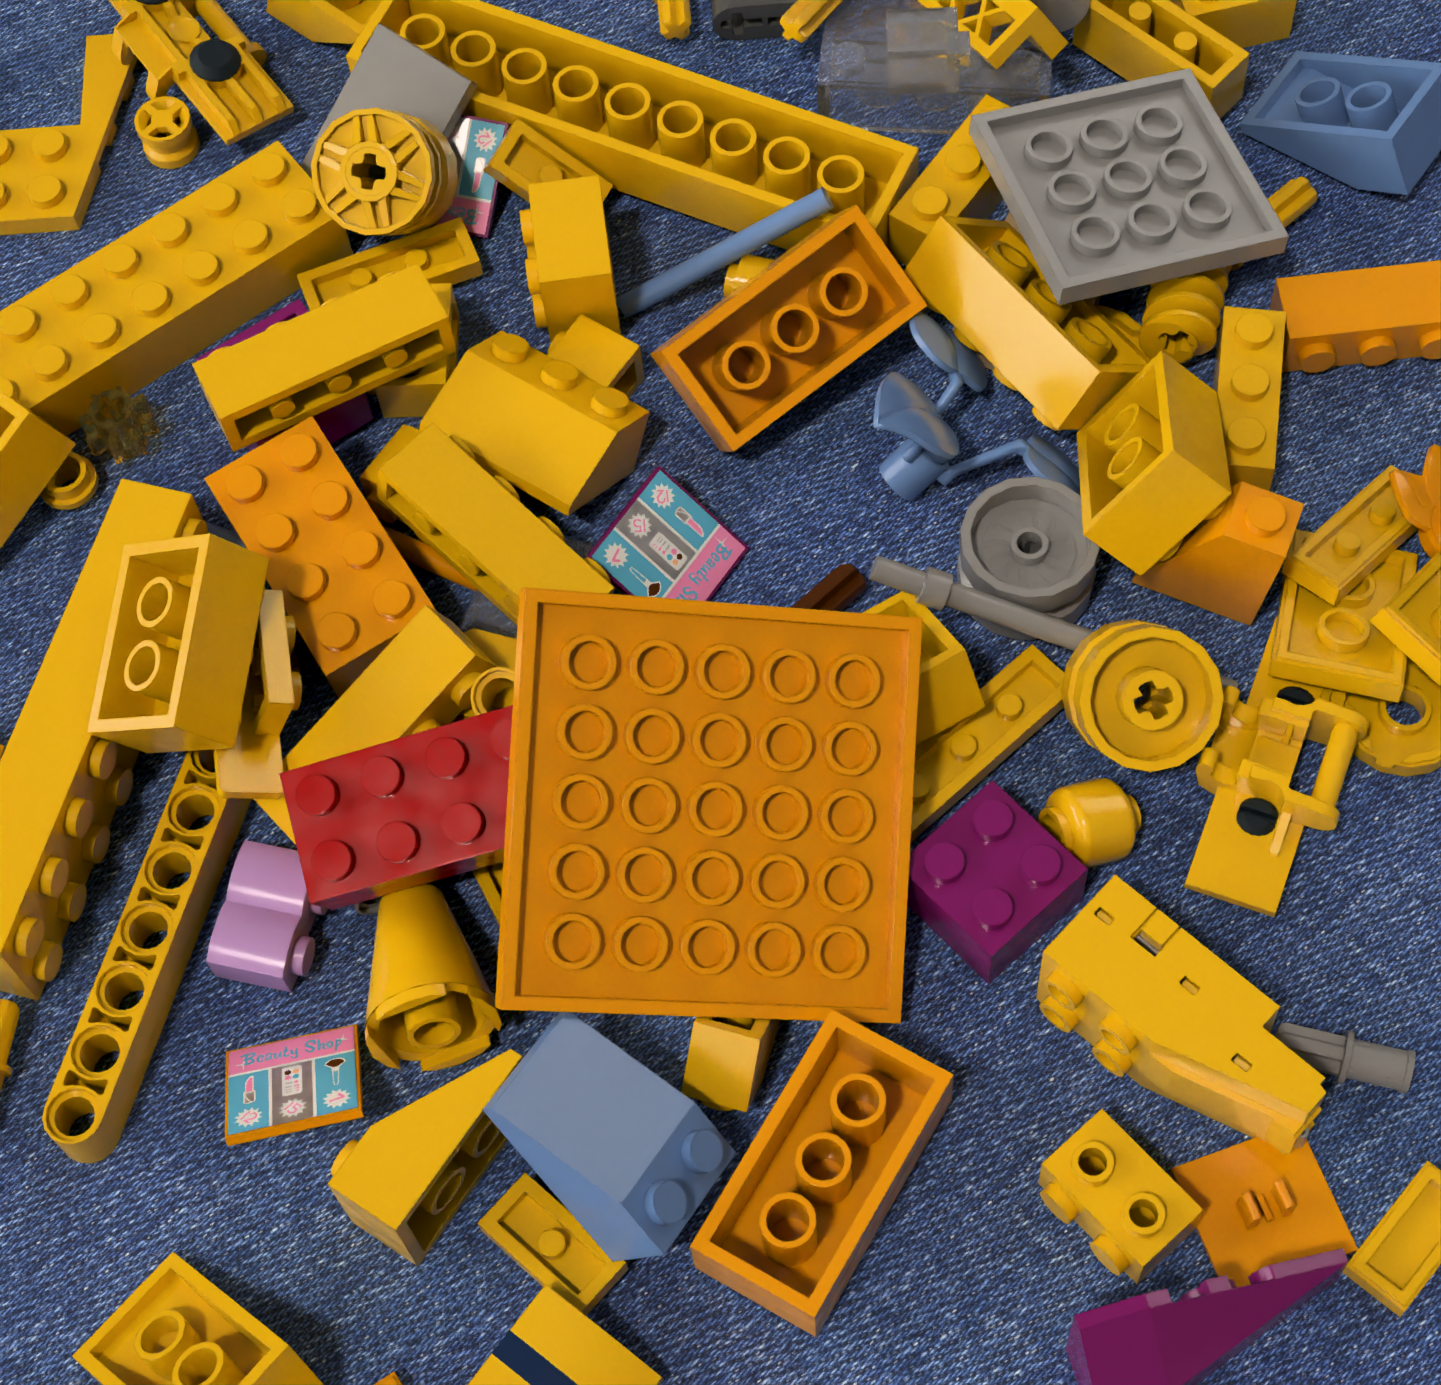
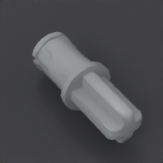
(1350, 1056)

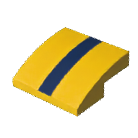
(561, 1347)

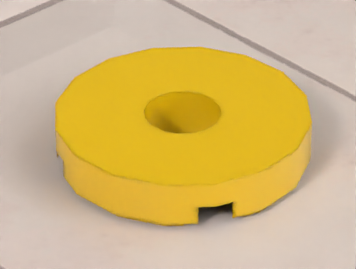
(1396, 746)

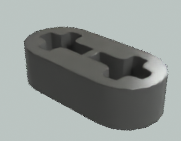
(748, 18)

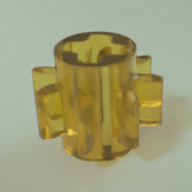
(118, 424)

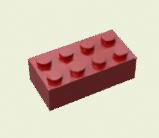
(402, 810)

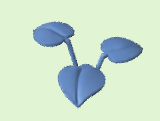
(930, 440)

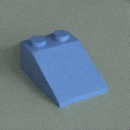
(1353, 118)
(609, 1138)

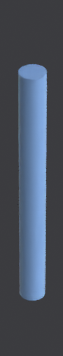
(725, 252)

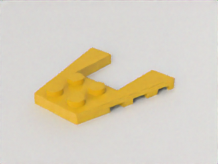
(55, 169)

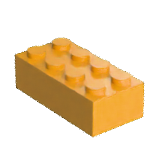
(789, 329)
(322, 548)
(822, 1172)

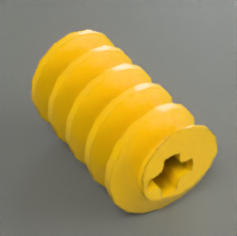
(1184, 314)

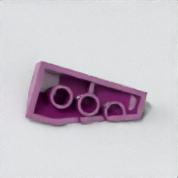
(1187, 1340)

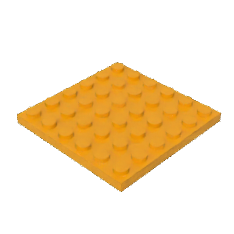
(707, 809)

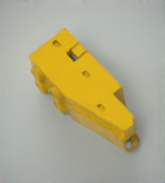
(1176, 1018)

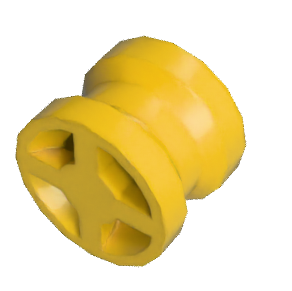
(167, 118)

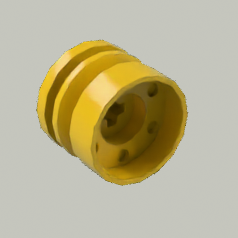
(417, 179)

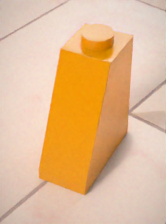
(1232, 557)

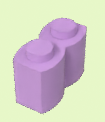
(264, 920)

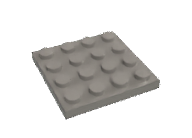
(1126, 186)

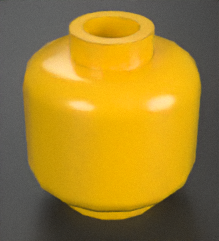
(1092, 820)

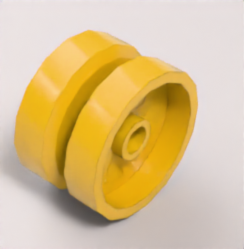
(1180, 700)

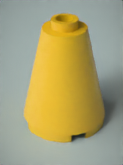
(425, 986)

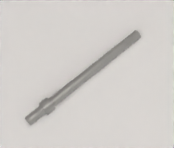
(937, 589)

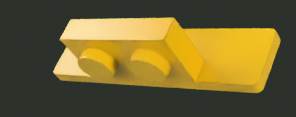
(269, 697)

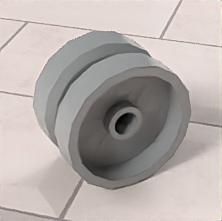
(1028, 548)

